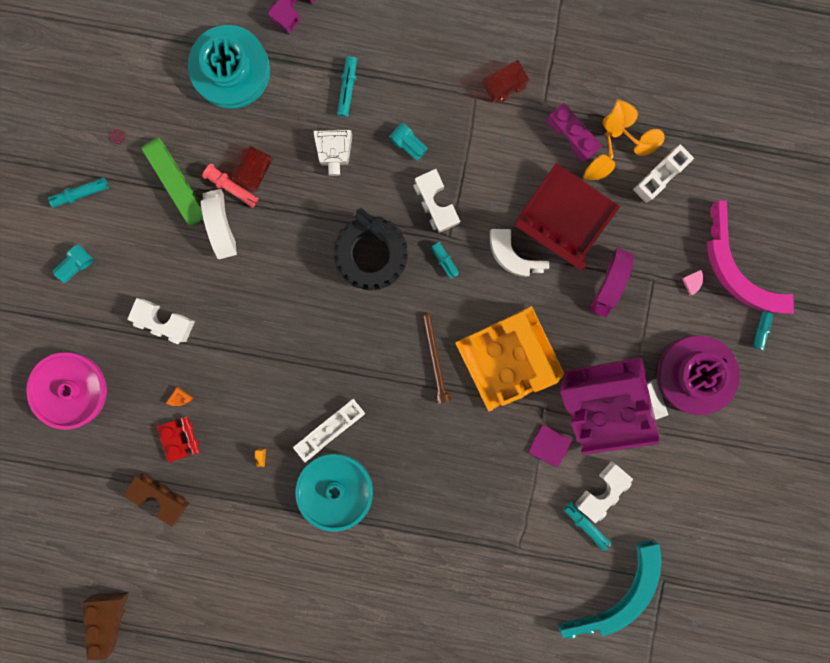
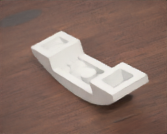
(328, 430)

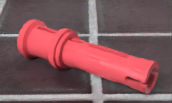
(222, 181)

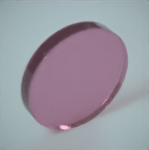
(117, 136)

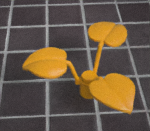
(621, 117)

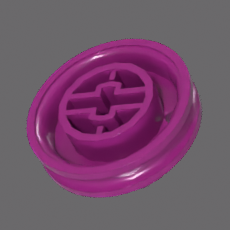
(680, 367)

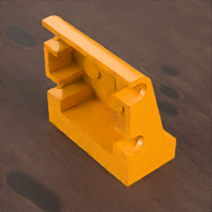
(510, 359)

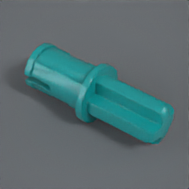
(444, 260)
(763, 330)

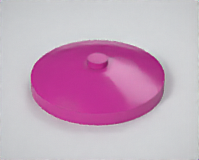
(66, 390)

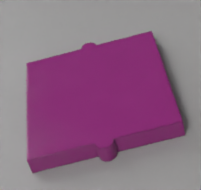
(550, 446)

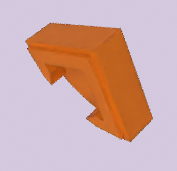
(179, 398)

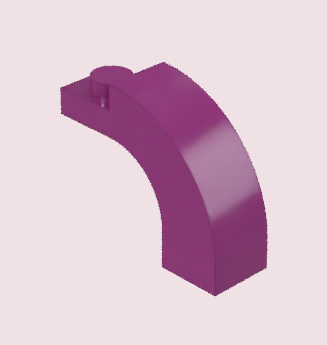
(614, 283)

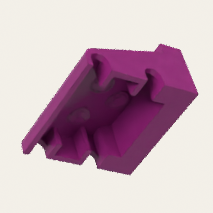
(610, 406)

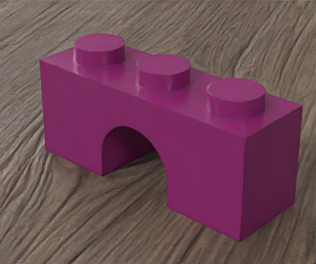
(284, 15)
(569, 125)

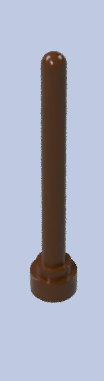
(441, 394)

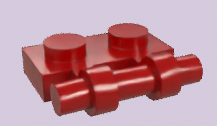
(173, 442)

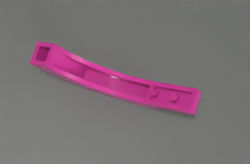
(730, 275)

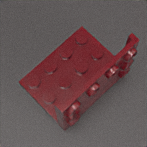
(566, 215)

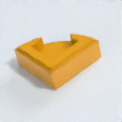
(260, 457)

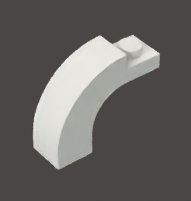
(217, 224)
(503, 253)

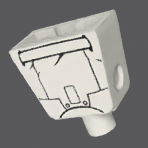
(333, 149)

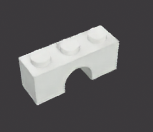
(663, 173)
(428, 186)
(145, 315)
(596, 506)

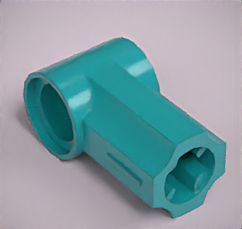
(405, 139)
(76, 260)

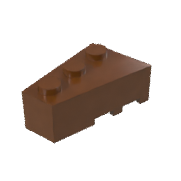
(101, 623)

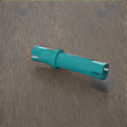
(347, 86)
(73, 194)
(581, 521)

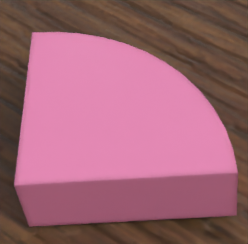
(693, 282)

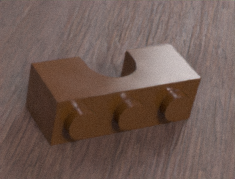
(171, 505)

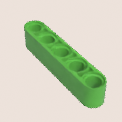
(173, 181)

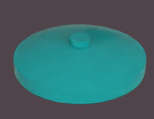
(334, 492)

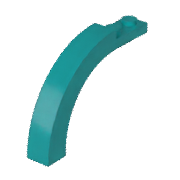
(632, 603)

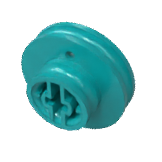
(245, 74)

